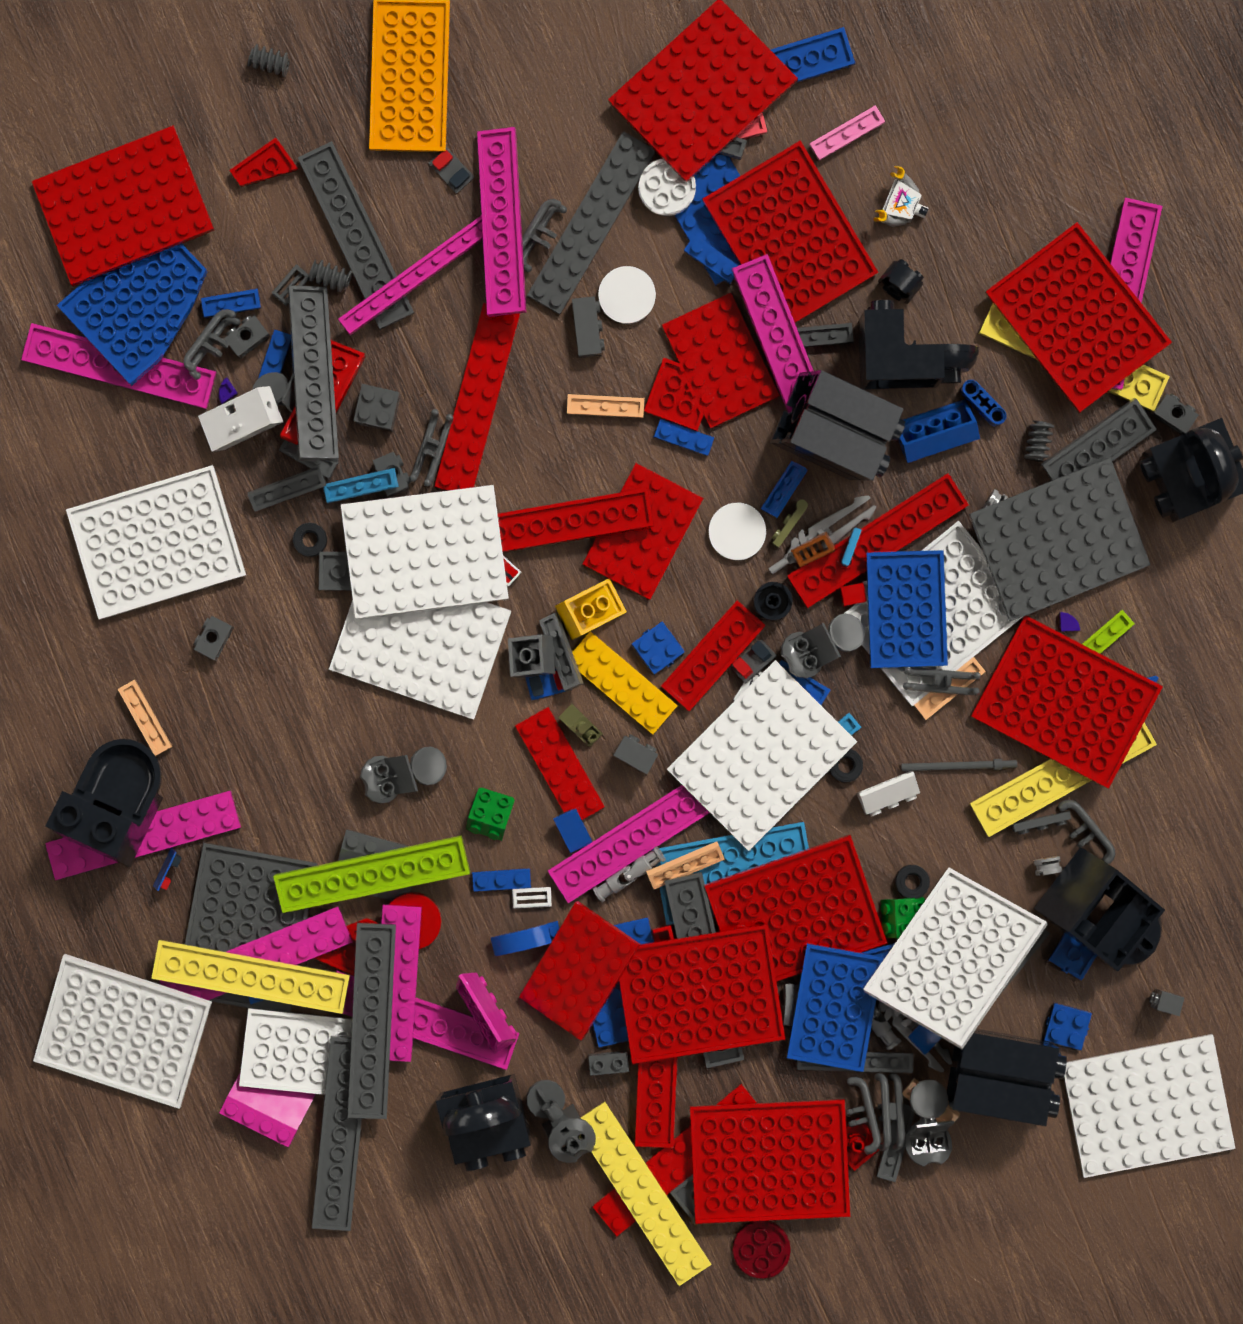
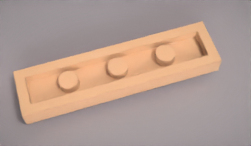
(605, 406)
(934, 701)
(145, 717)
(686, 864)

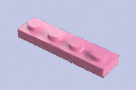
(847, 133)

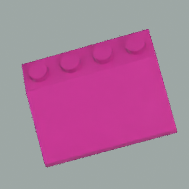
(485, 1012)
(268, 1111)

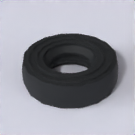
(298, 539)
(854, 773)
(905, 872)

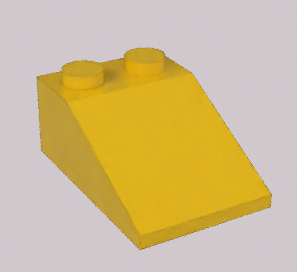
(590, 609)

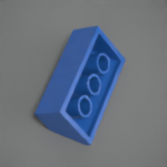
(938, 431)

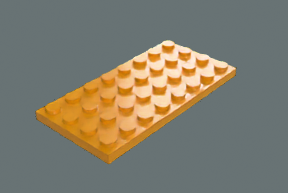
(409, 75)

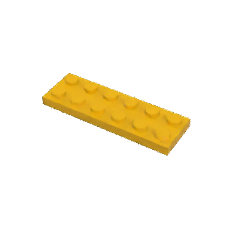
(622, 683)

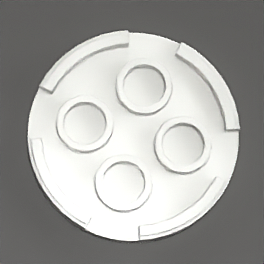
(665, 190)
(627, 295)
(737, 531)

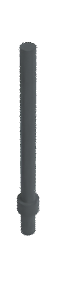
(997, 764)

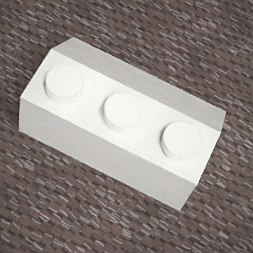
(889, 793)

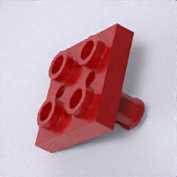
(857, 1156)

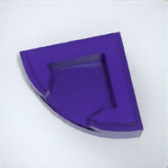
(226, 391)
(1068, 622)

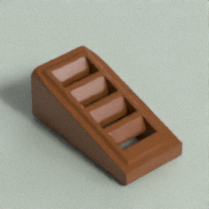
(830, 548)

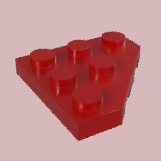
(674, 397)
(344, 957)

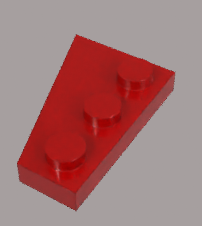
(264, 164)

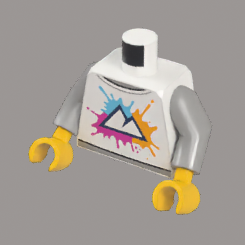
(901, 201)

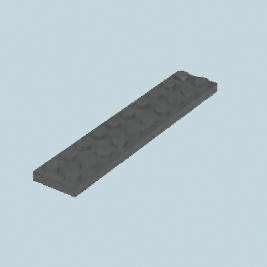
(591, 223)
(352, 227)
(313, 374)
(693, 917)
(371, 1020)
(337, 1145)

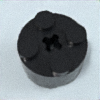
(901, 281)
(773, 590)

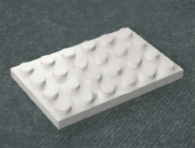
(289, 1050)

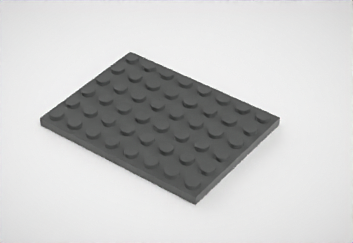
(1059, 539)
(238, 904)

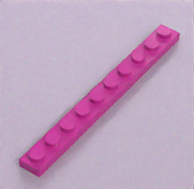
(412, 277)

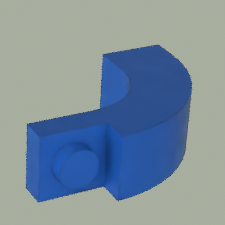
(524, 939)

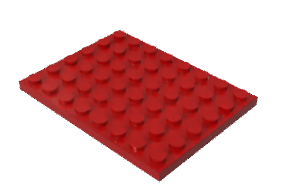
(703, 90)
(122, 205)
(794, 219)
(1078, 317)
(1067, 701)
(803, 899)
(701, 994)
(770, 1161)

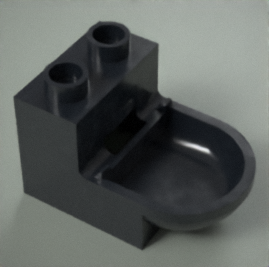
(893, 364)
(1194, 470)
(119, 776)
(1128, 928)
(484, 1121)

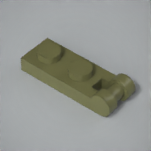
(789, 522)

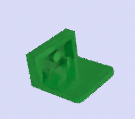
(490, 814)
(898, 914)

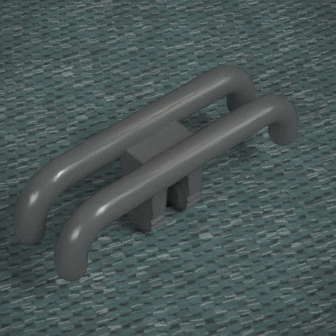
(538, 226)
(207, 339)
(431, 448)
(941, 681)
(1088, 823)
(868, 1108)
(891, 1111)

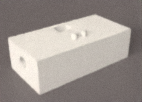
(252, 416)

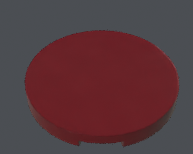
(761, 1249)

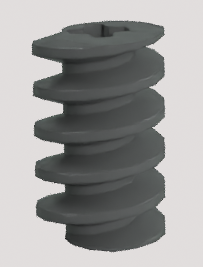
(269, 60)
(330, 276)
(1039, 441)

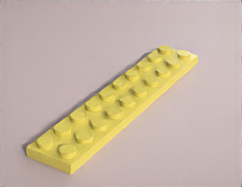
(1143, 384)
(1037, 789)
(250, 976)
(645, 1196)

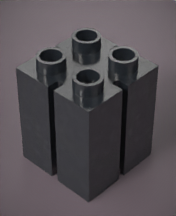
(838, 426)
(1006, 1077)

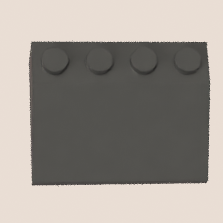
(359, 844)

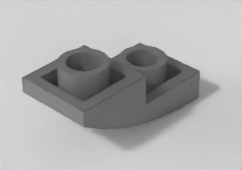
(790, 995)

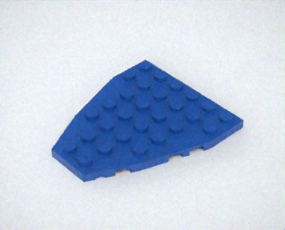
(137, 309)

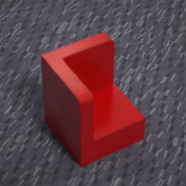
(853, 594)
(662, 933)

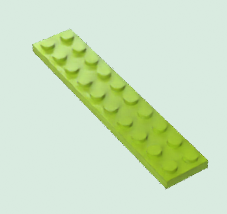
(372, 874)

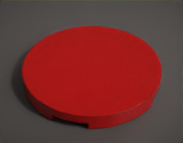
(430, 915)

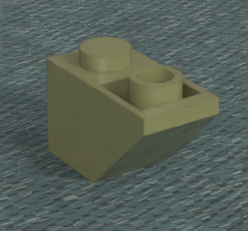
(580, 725)

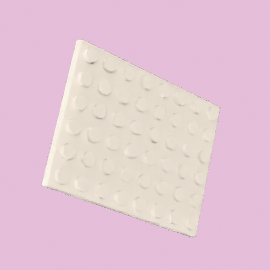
(156, 542)
(424, 552)
(972, 608)
(425, 654)
(761, 755)
(955, 957)
(122, 1031)
(1148, 1105)

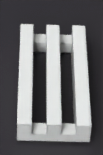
(528, 905)

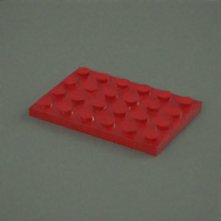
(720, 360)
(642, 555)
(579, 970)

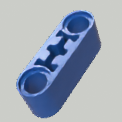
(990, 402)

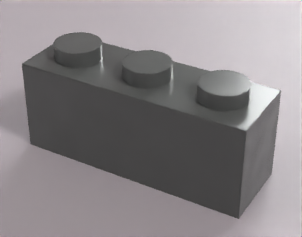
(588, 327)

